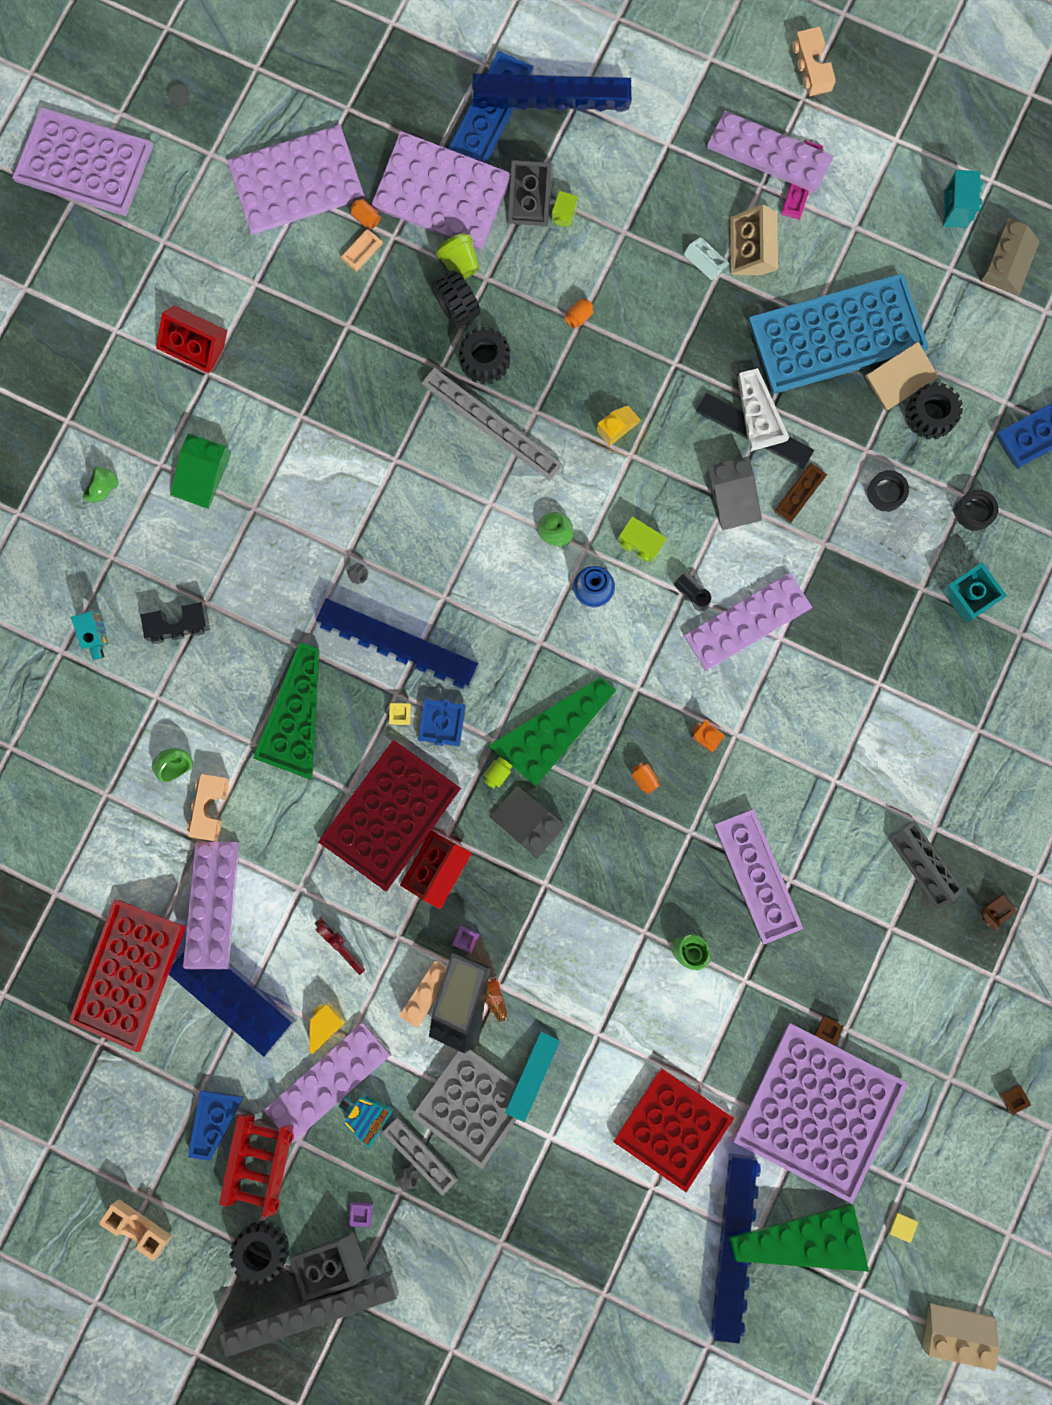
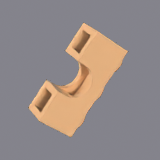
(816, 77)
(208, 789)
(424, 995)
(126, 1221)

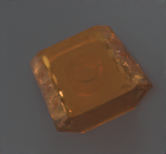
(495, 1000)

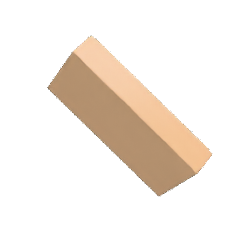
(361, 250)

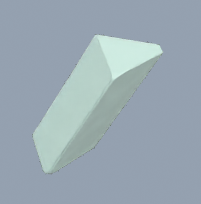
(706, 258)

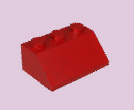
(190, 338)
(435, 869)

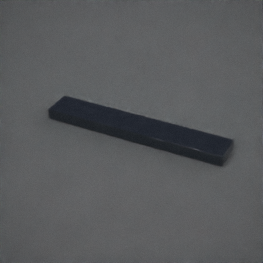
(734, 420)

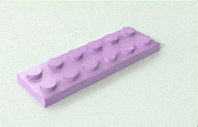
(770, 152)
(747, 622)
(758, 877)
(211, 905)
(328, 1081)

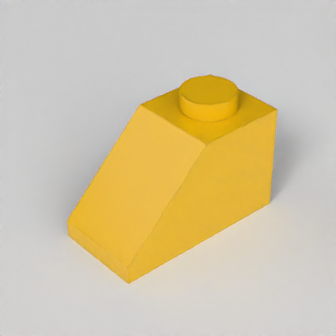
(617, 424)
(323, 1025)

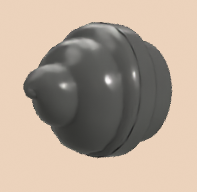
(357, 573)
(407, 1179)

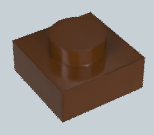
(829, 1030)
(1015, 1099)

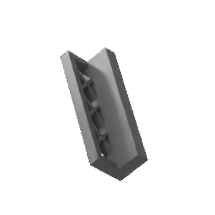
(924, 866)

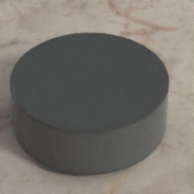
(178, 95)

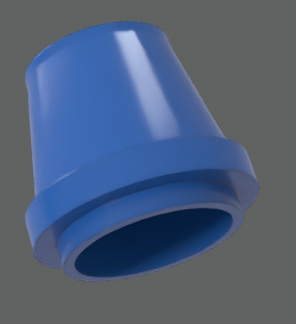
(592, 595)

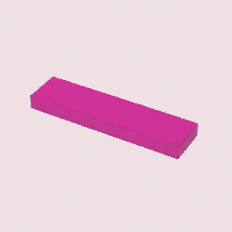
(796, 195)

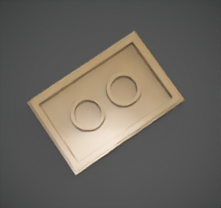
(901, 376)

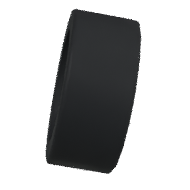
(894, 476)
(985, 497)

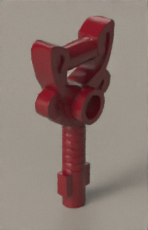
(336, 941)

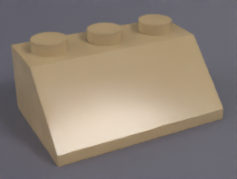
(754, 241)
(961, 1336)

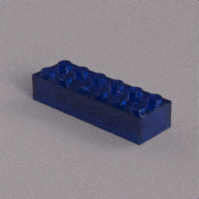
(236, 1003)

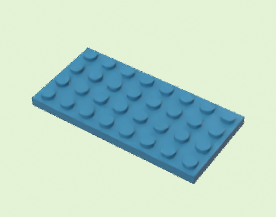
(836, 333)

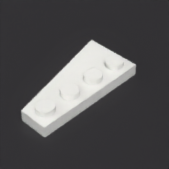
(760, 414)

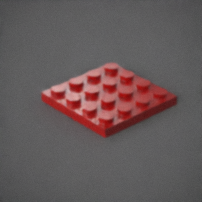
(673, 1129)

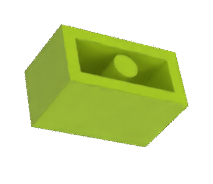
(641, 540)

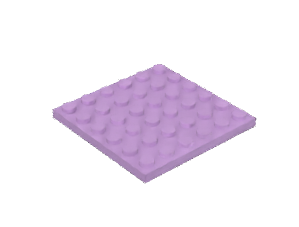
(820, 1112)

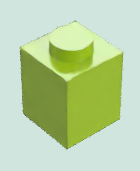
(564, 209)

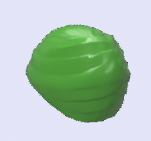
(100, 485)
(556, 529)
(171, 764)
(695, 951)

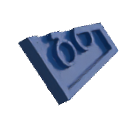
(211, 1122)

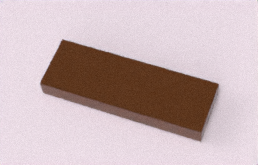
(800, 493)

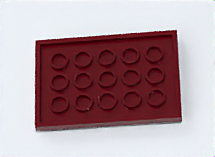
(389, 815)

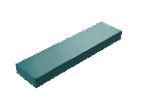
(532, 1077)

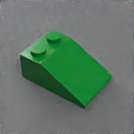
(199, 470)

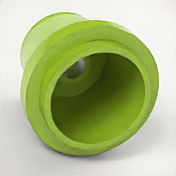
(459, 255)

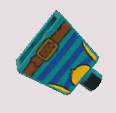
(90, 625)
(365, 1117)

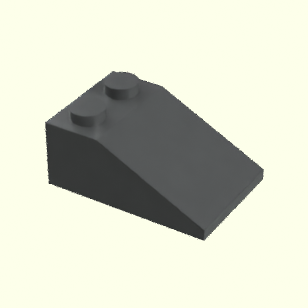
(530, 193)
(734, 492)
(527, 822)
(329, 1267)

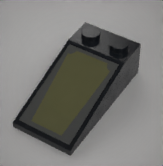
(460, 1003)

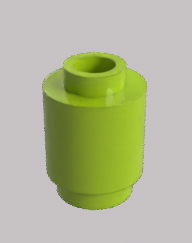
(497, 773)

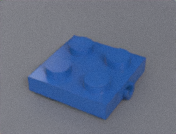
(442, 722)

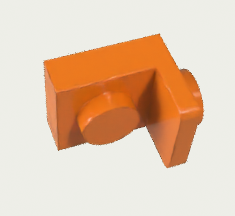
(707, 735)

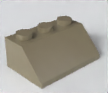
(1011, 257)

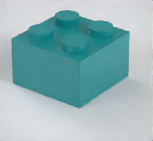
(962, 198)
(974, 592)

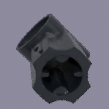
(691, 590)

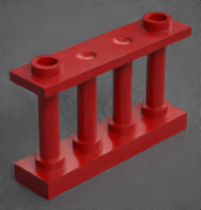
(236, 1167)

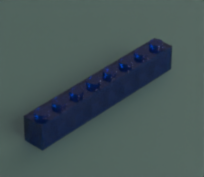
(551, 92)
(397, 643)
(732, 1275)

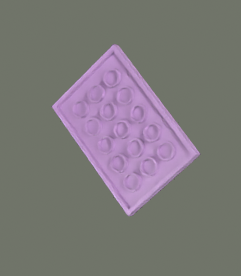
(83, 161)
(295, 179)
(441, 189)

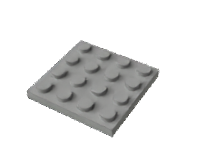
(469, 1107)

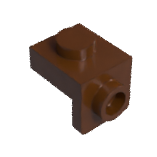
(998, 911)

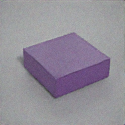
(465, 939)
(360, 1214)

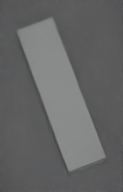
(419, 1155)

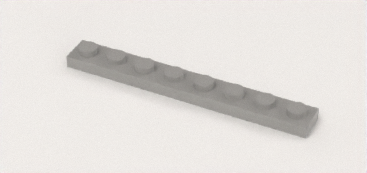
(492, 424)

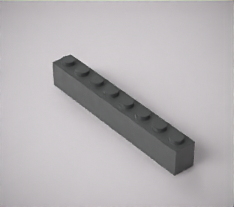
(308, 1314)

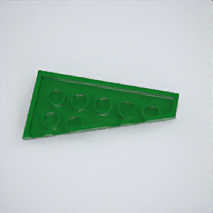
(291, 728)
(545, 738)
(816, 1240)

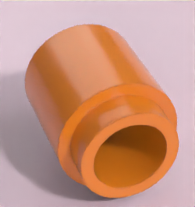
(365, 214)
(579, 313)
(645, 778)

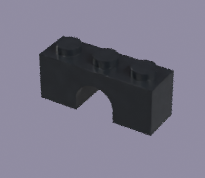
(193, 621)

